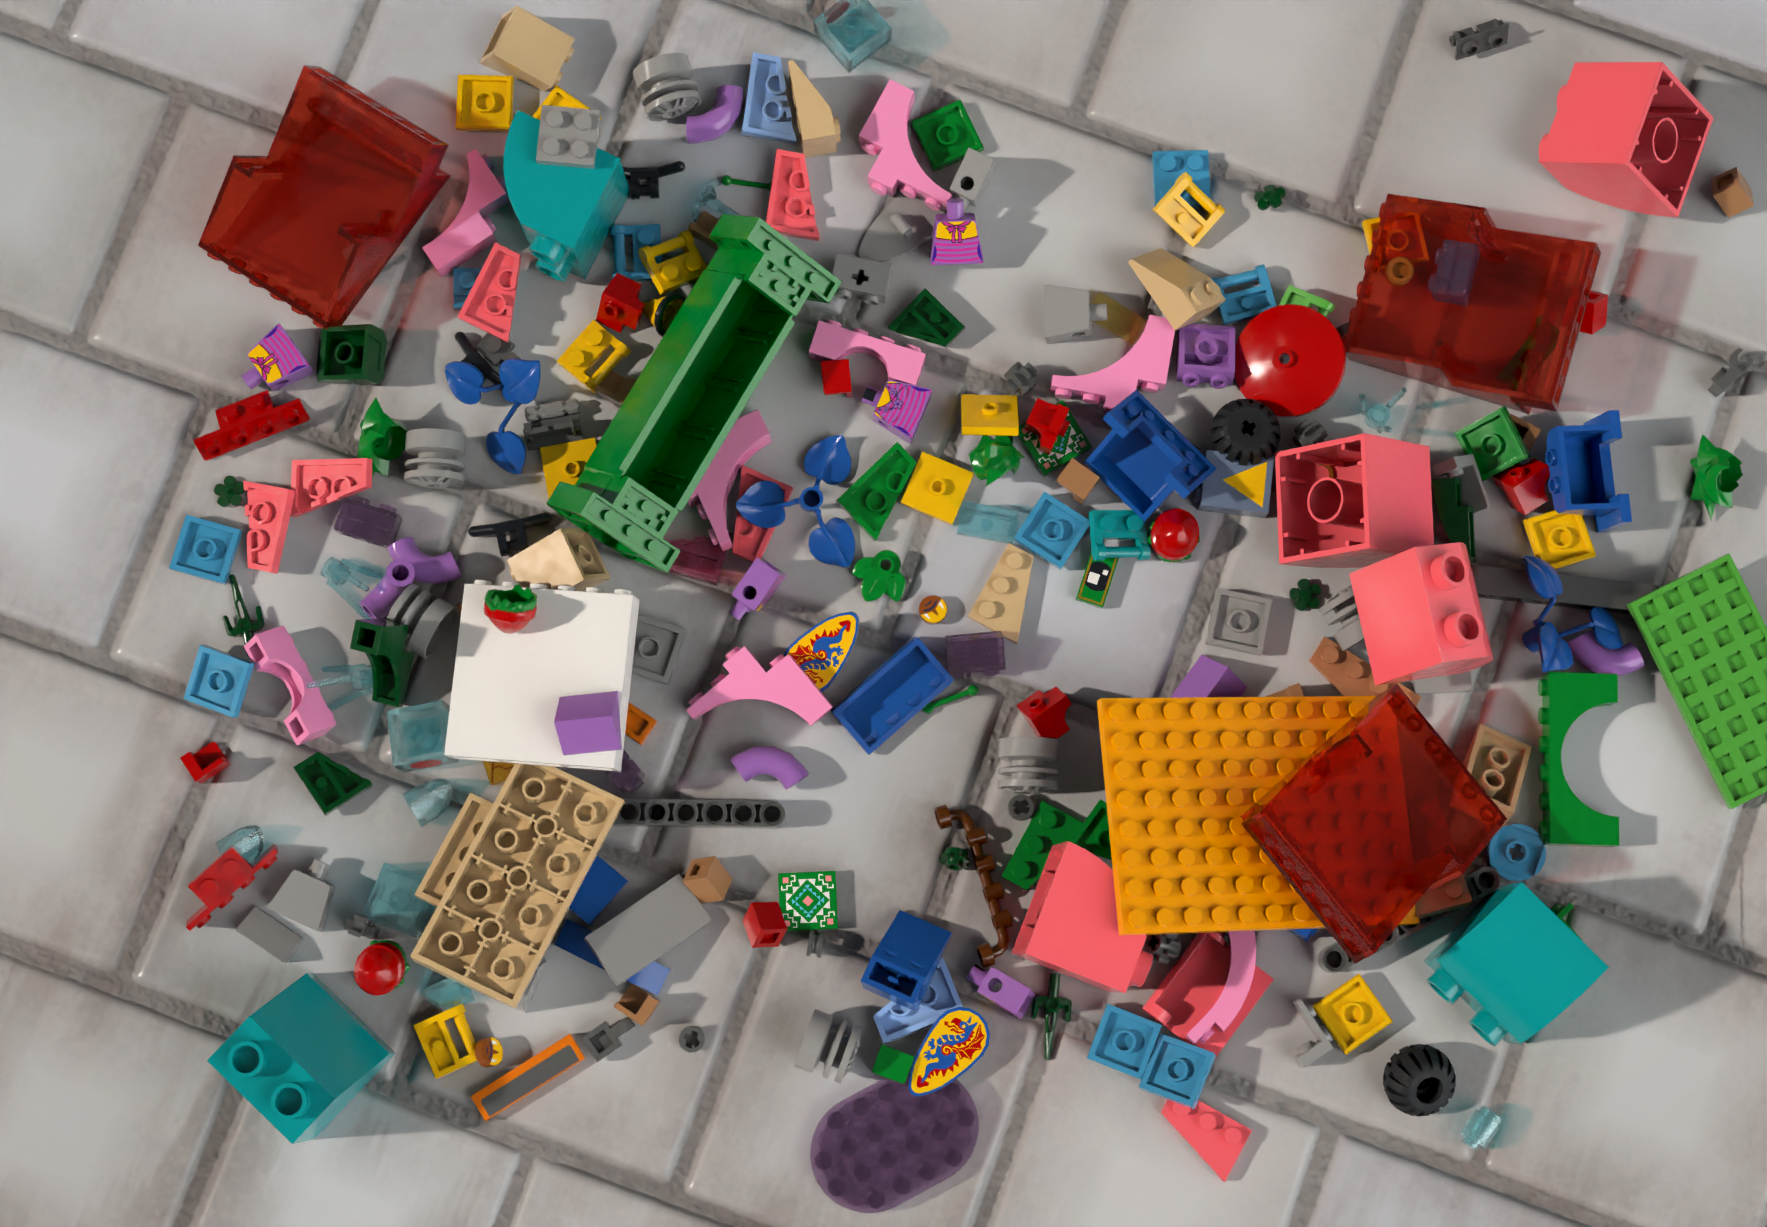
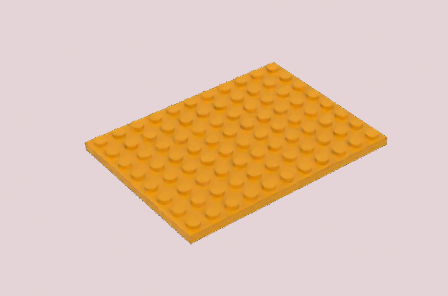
(1175, 803)

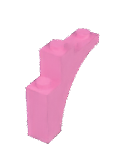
(896, 166)
(1142, 366)
(743, 441)
(748, 679)

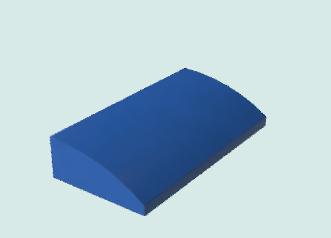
(892, 695)
(597, 890)

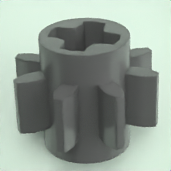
(1021, 379)
(1309, 433)
(1163, 947)

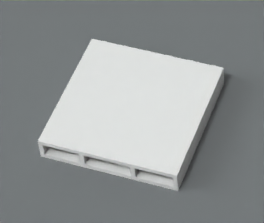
(512, 683)

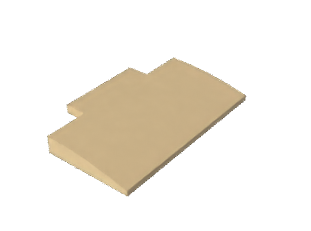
(511, 878)

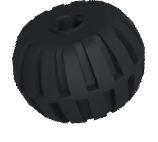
(1251, 414)
(1419, 1080)

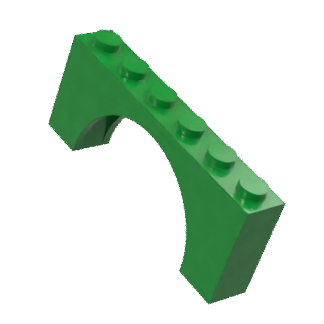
(1564, 815)

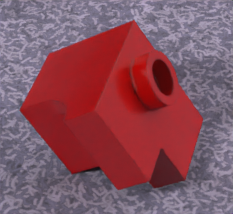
(620, 304)
(1047, 423)
(1524, 485)
(1046, 713)

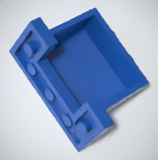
(1146, 457)
(1583, 471)

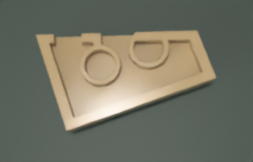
(1004, 594)

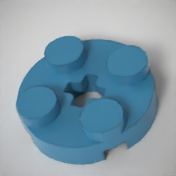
(1530, 845)

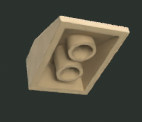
(816, 125)
(1177, 287)
(1498, 766)

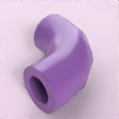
(719, 118)
(427, 568)
(398, 577)
(1604, 660)
(769, 761)

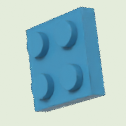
(1171, 164)
(1052, 530)
(205, 549)
(219, 681)
(1124, 1041)
(1177, 1071)

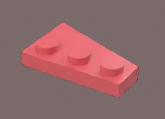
(789, 200)
(494, 294)
(327, 481)
(269, 518)
(750, 539)
(1209, 1133)

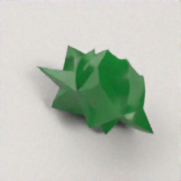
(381, 438)
(994, 457)
(1715, 475)

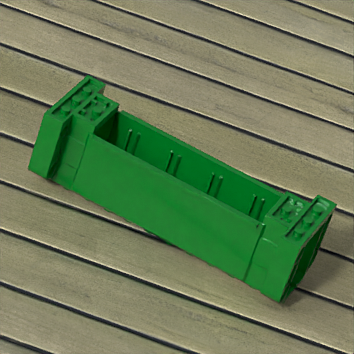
(693, 390)

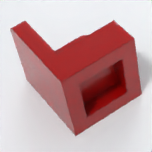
(1595, 313)
(836, 377)
(205, 762)
(764, 924)

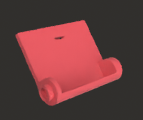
(1196, 986)

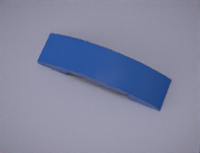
(572, 940)

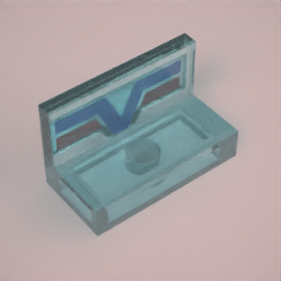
(987, 522)

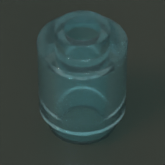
(1481, 1128)

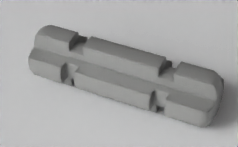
(552, 410)

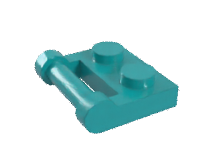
(1117, 526)

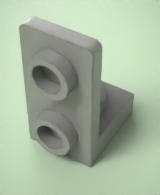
(1472, 487)
(1312, 1051)

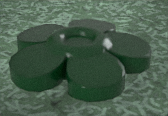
(1269, 197)
(229, 492)
(1305, 595)

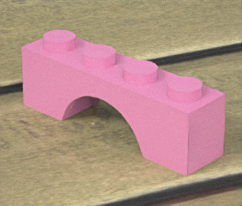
(836, 343)
(276, 654)

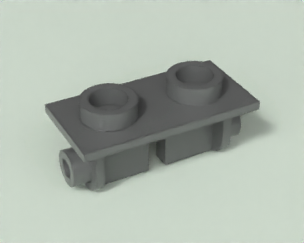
(1489, 36)
(552, 431)

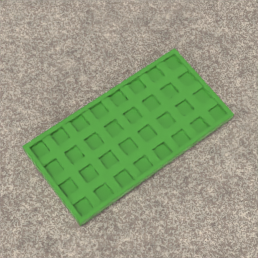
(1715, 666)

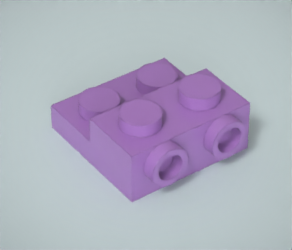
(1206, 355)

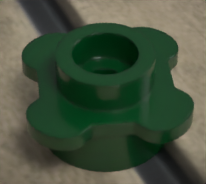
(955, 858)

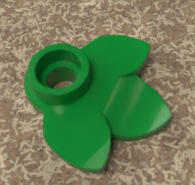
(879, 580)

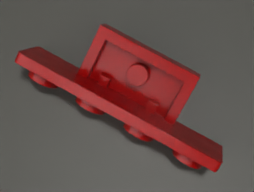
(249, 422)
(224, 878)

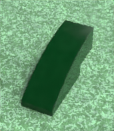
(1455, 518)

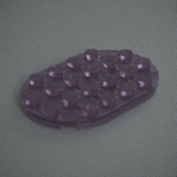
(892, 1144)

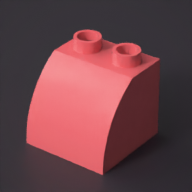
(1626, 136)
(1361, 515)
(1421, 614)
(1075, 924)

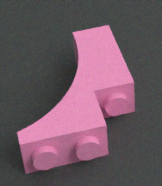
(469, 231)

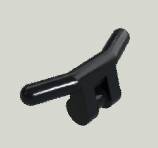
(653, 174)
(476, 359)
(517, 525)

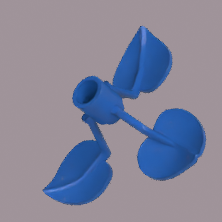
(520, 385)
(765, 506)
(1543, 637)

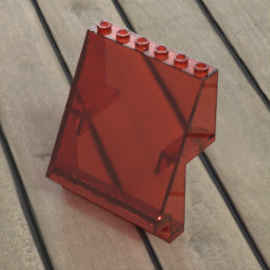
(326, 199)
(1520, 317)
(1374, 822)

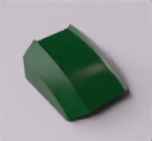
(351, 355)

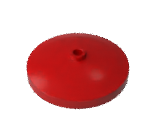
(1314, 364)

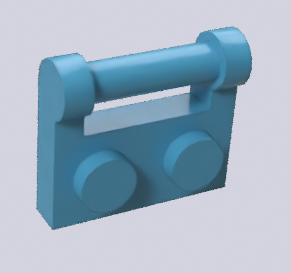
(642, 236)
(1247, 302)

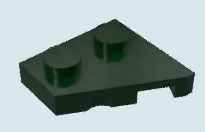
(928, 321)
(330, 782)

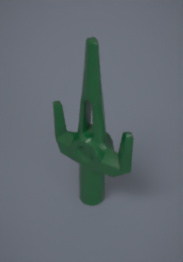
(245, 626)
(1051, 1004)

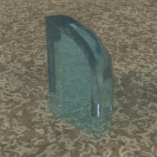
(429, 800)
(246, 840)
(448, 994)

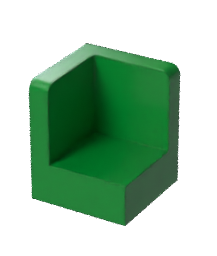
(892, 1064)

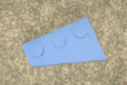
(766, 104)
(898, 1021)

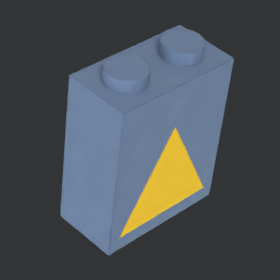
(1236, 487)

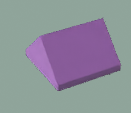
(1210, 679)
(588, 723)

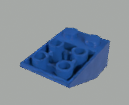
(905, 960)

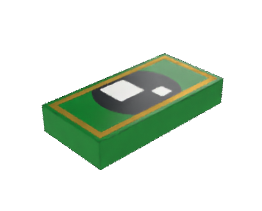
(1096, 581)

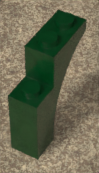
(390, 662)

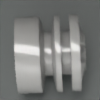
(667, 86)
(435, 454)
(1346, 612)
(426, 623)
(1027, 764)
(828, 1046)

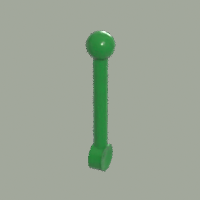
(727, 180)
(972, 690)

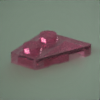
(699, 559)

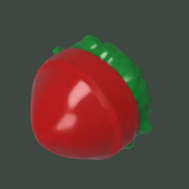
(1174, 535)
(510, 608)
(381, 967)

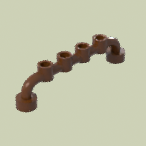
(992, 891)

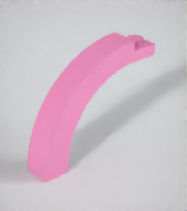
(1236, 989)

